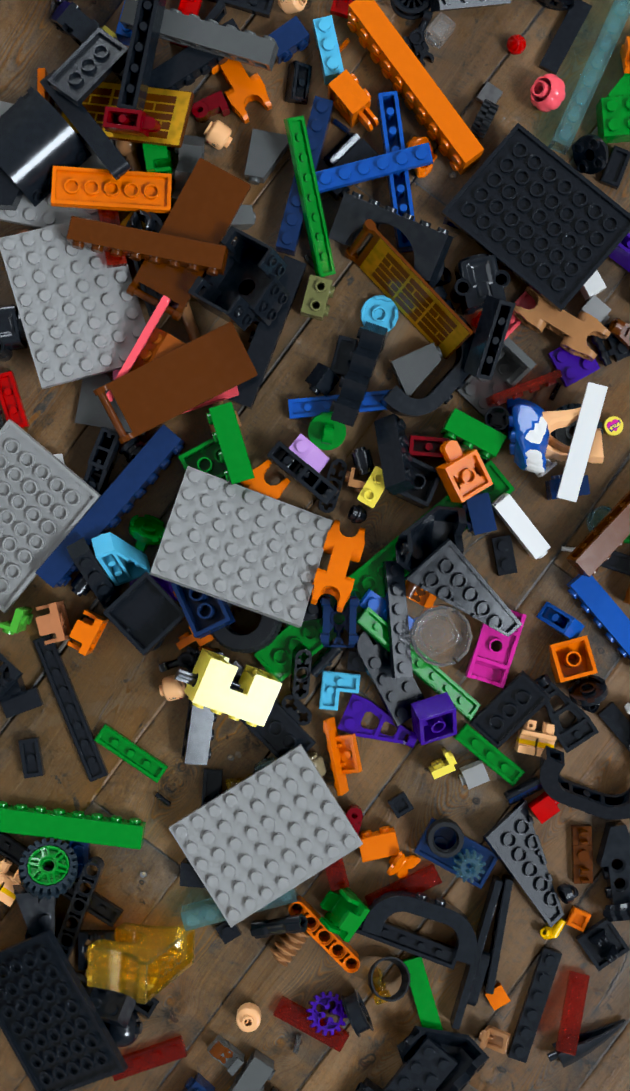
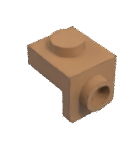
(357, 484)
(494, 1039)

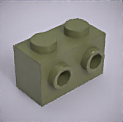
(317, 297)

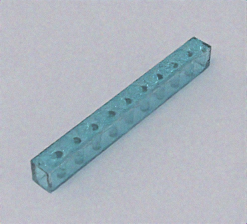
(590, 76)

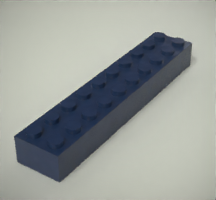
(114, 503)

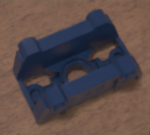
(349, 622)

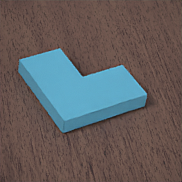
(334, 683)

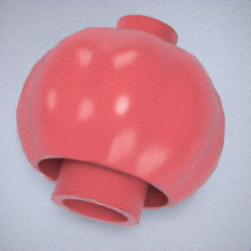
(547, 92)

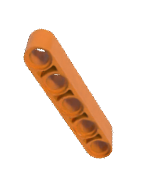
(328, 942)

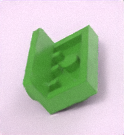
(19, 622)

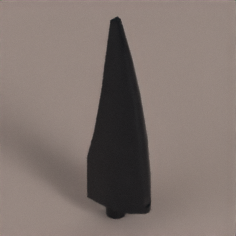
(587, 1043)

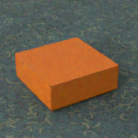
(578, 918)
(498, 998)

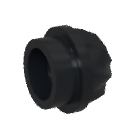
(357, 514)

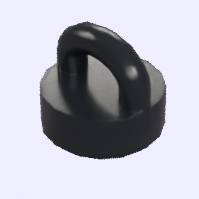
(565, 893)

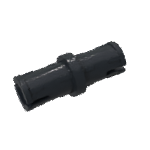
(325, 660)

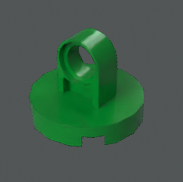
(325, 432)
(146, 530)

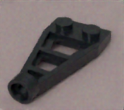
(577, 732)

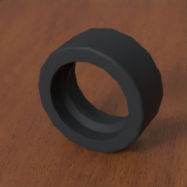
(445, 853)

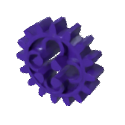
(337, 1010)

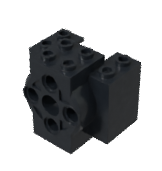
(248, 267)

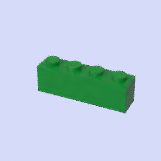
(231, 442)

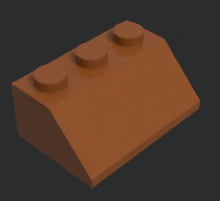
(157, 346)

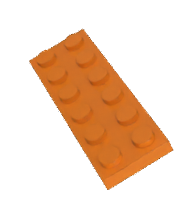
(100, 190)

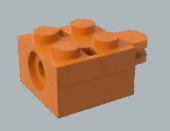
(352, 101)
(462, 472)

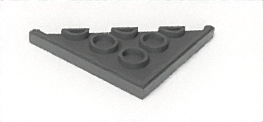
(90, 409)

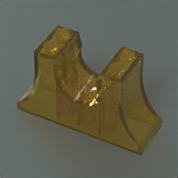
(140, 959)

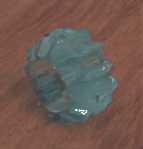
(465, 872)

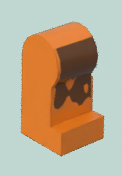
(419, 595)

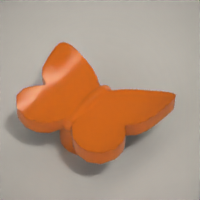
(401, 864)

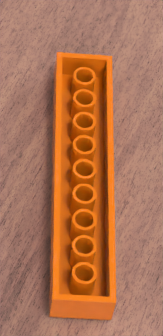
(414, 84)

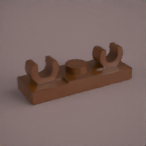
(582, 854)

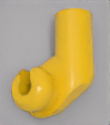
(553, 932)

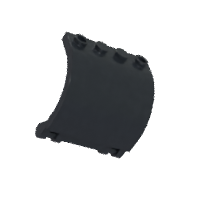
(33, 142)

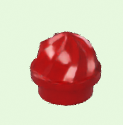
(516, 44)

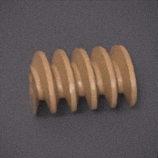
(288, 947)

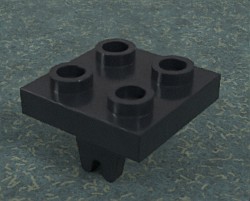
(602, 943)

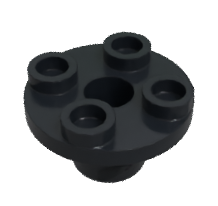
(590, 154)

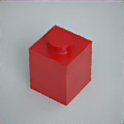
(544, 807)

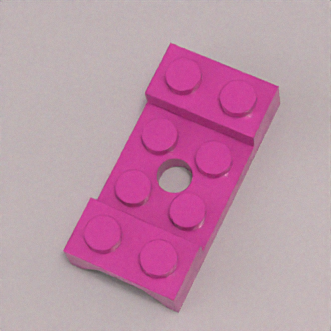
(494, 665)

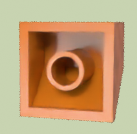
(572, 659)

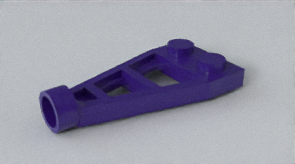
(354, 714)

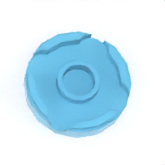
(380, 311)

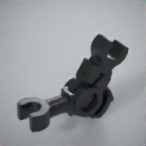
(417, 40)
(185, 660)

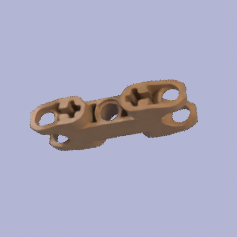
(571, 328)

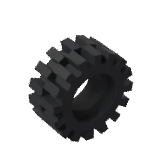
(484, 118)

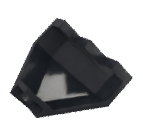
(428, 534)
(459, 1046)

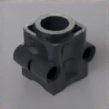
(477, 279)
(11, 332)

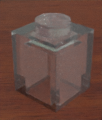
(439, 30)

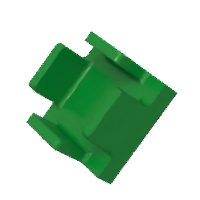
(157, 158)
(344, 913)

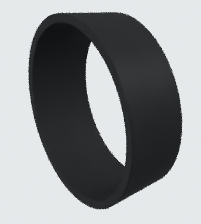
(405, 979)

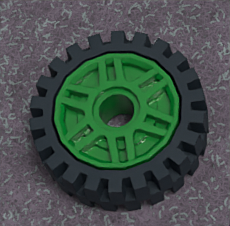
(53, 882)

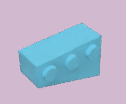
(119, 558)

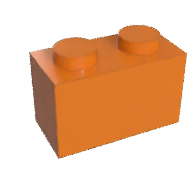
(378, 844)

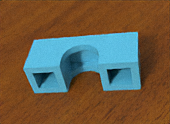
(328, 48)

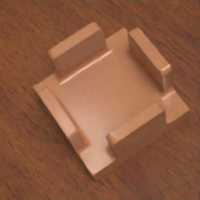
(54, 622)

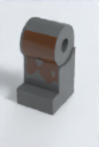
(226, 1054)

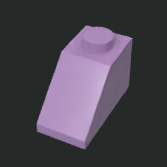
(309, 453)

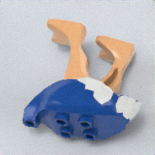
(532, 439)

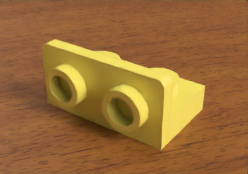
(372, 489)
(440, 768)

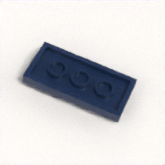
(445, 839)

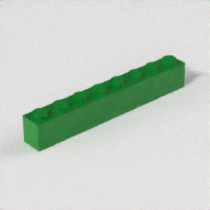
(71, 826)

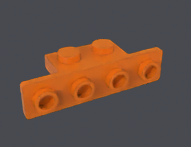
(343, 755)

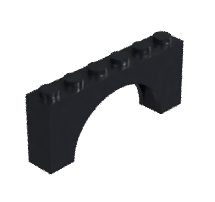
(428, 244)

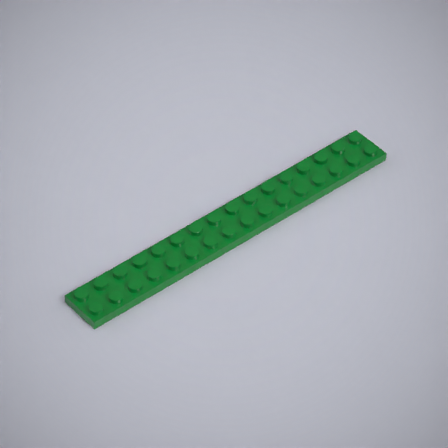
(278, 655)

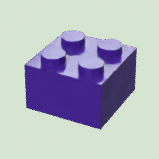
(434, 718)

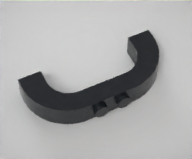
(405, 406)
(576, 795)
(433, 909)

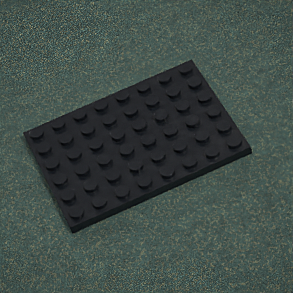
(539, 217)
(53, 1018)

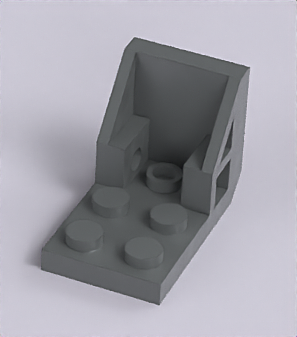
(510, 369)

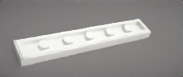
(582, 442)

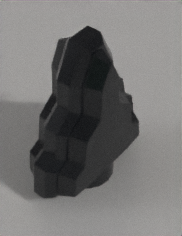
(617, 912)

